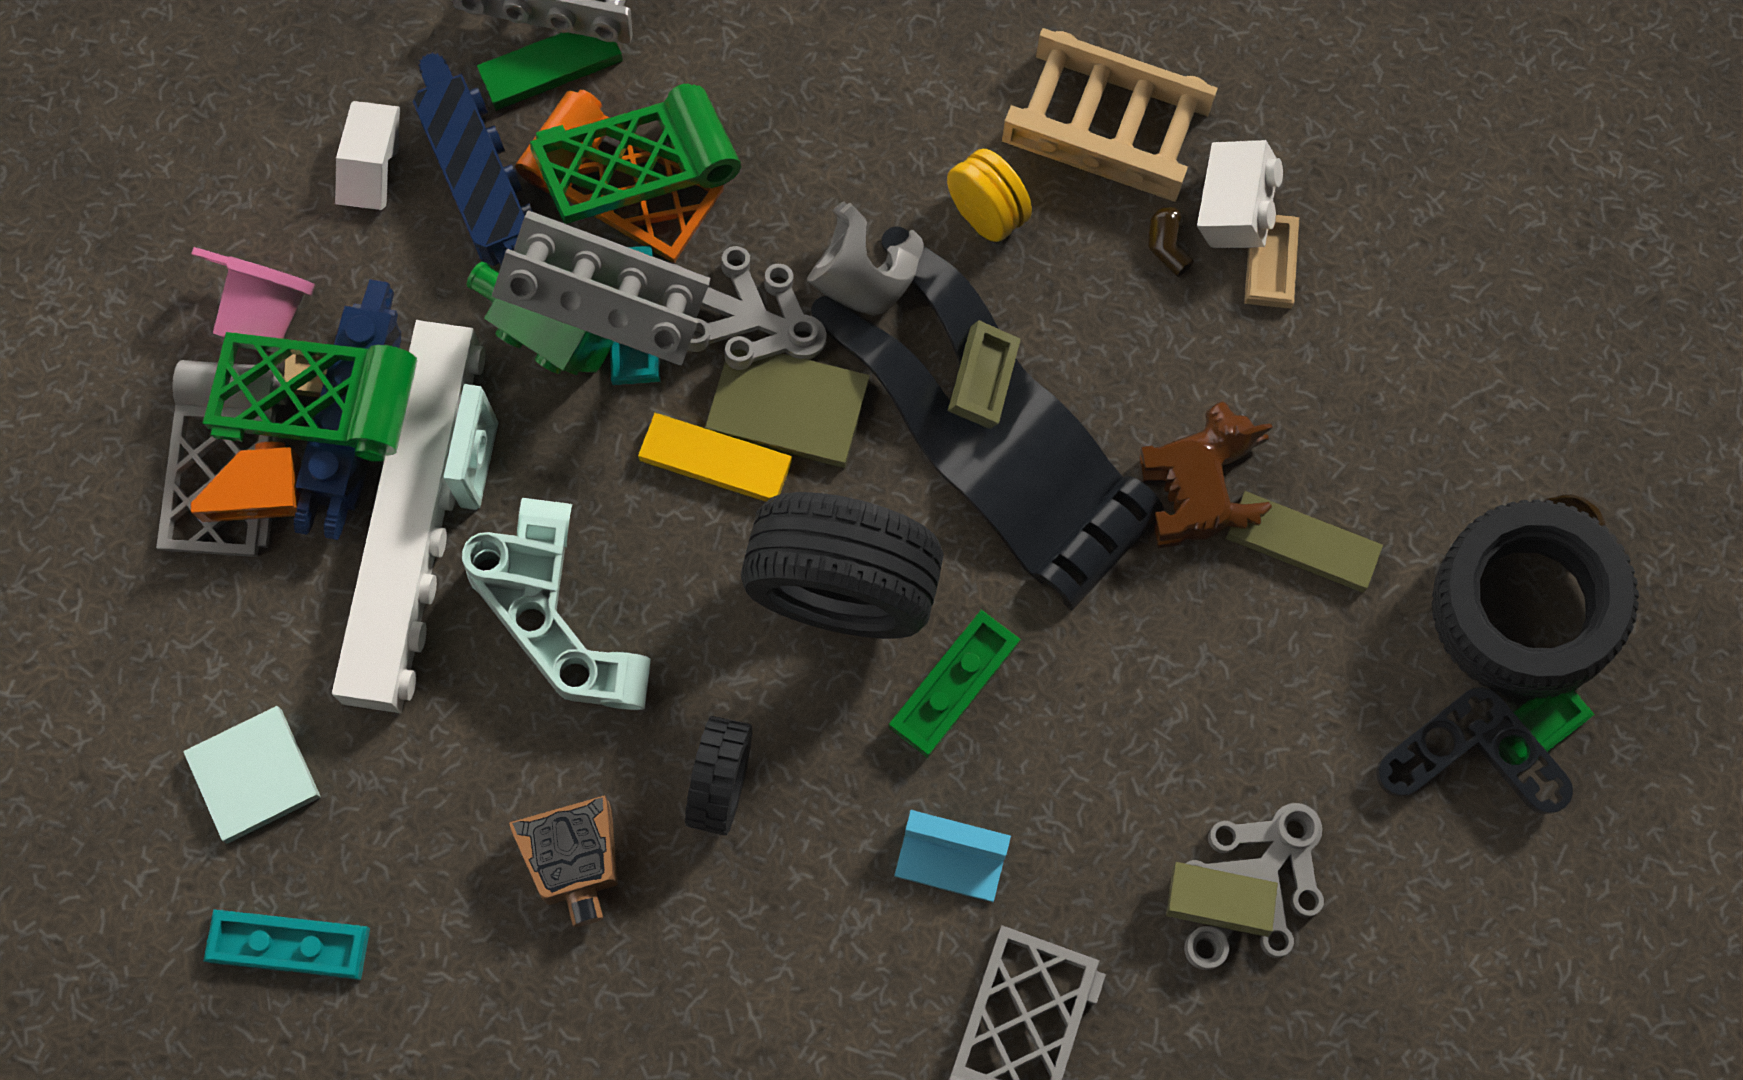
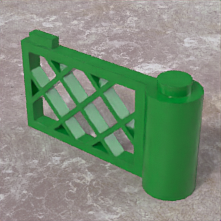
(687, 125)
(372, 407)

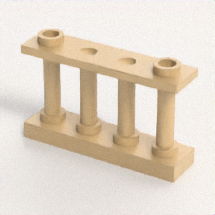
(1106, 157)

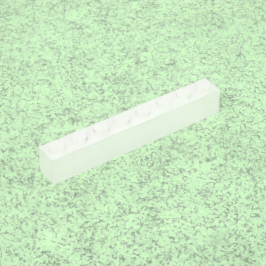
(406, 527)

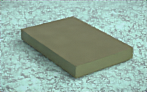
(790, 406)

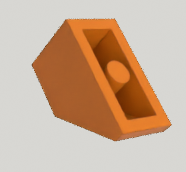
(252, 486)

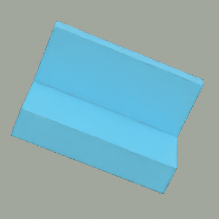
(952, 856)

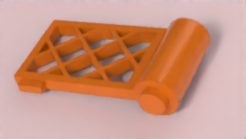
(582, 109)

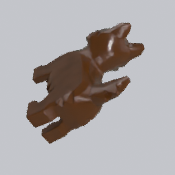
(1197, 481)

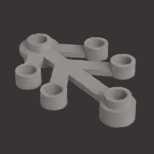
(750, 315)
(1267, 869)

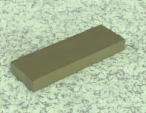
(1310, 544)

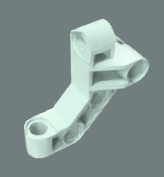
(531, 579)

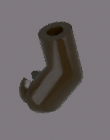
(1163, 240)

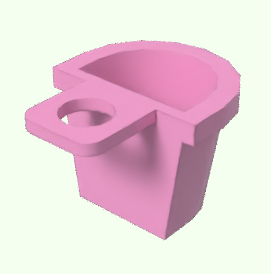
(256, 297)

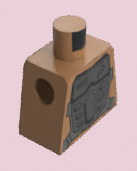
(571, 855)

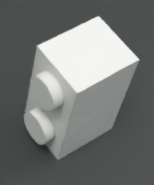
(1239, 194)

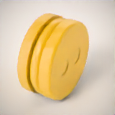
(989, 195)

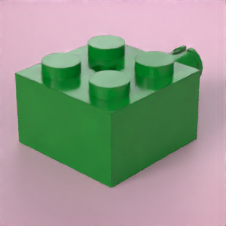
(555, 342)

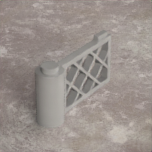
(191, 394)
(1087, 992)

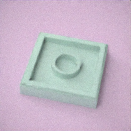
(471, 447)
(251, 774)

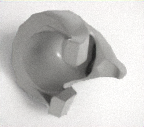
(849, 275)

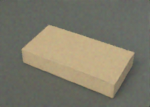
(1273, 267)

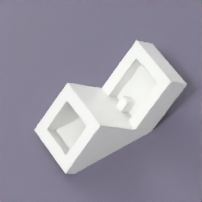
(364, 153)

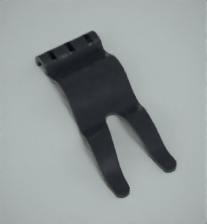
(1031, 474)

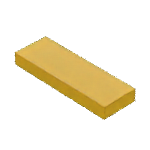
(714, 458)

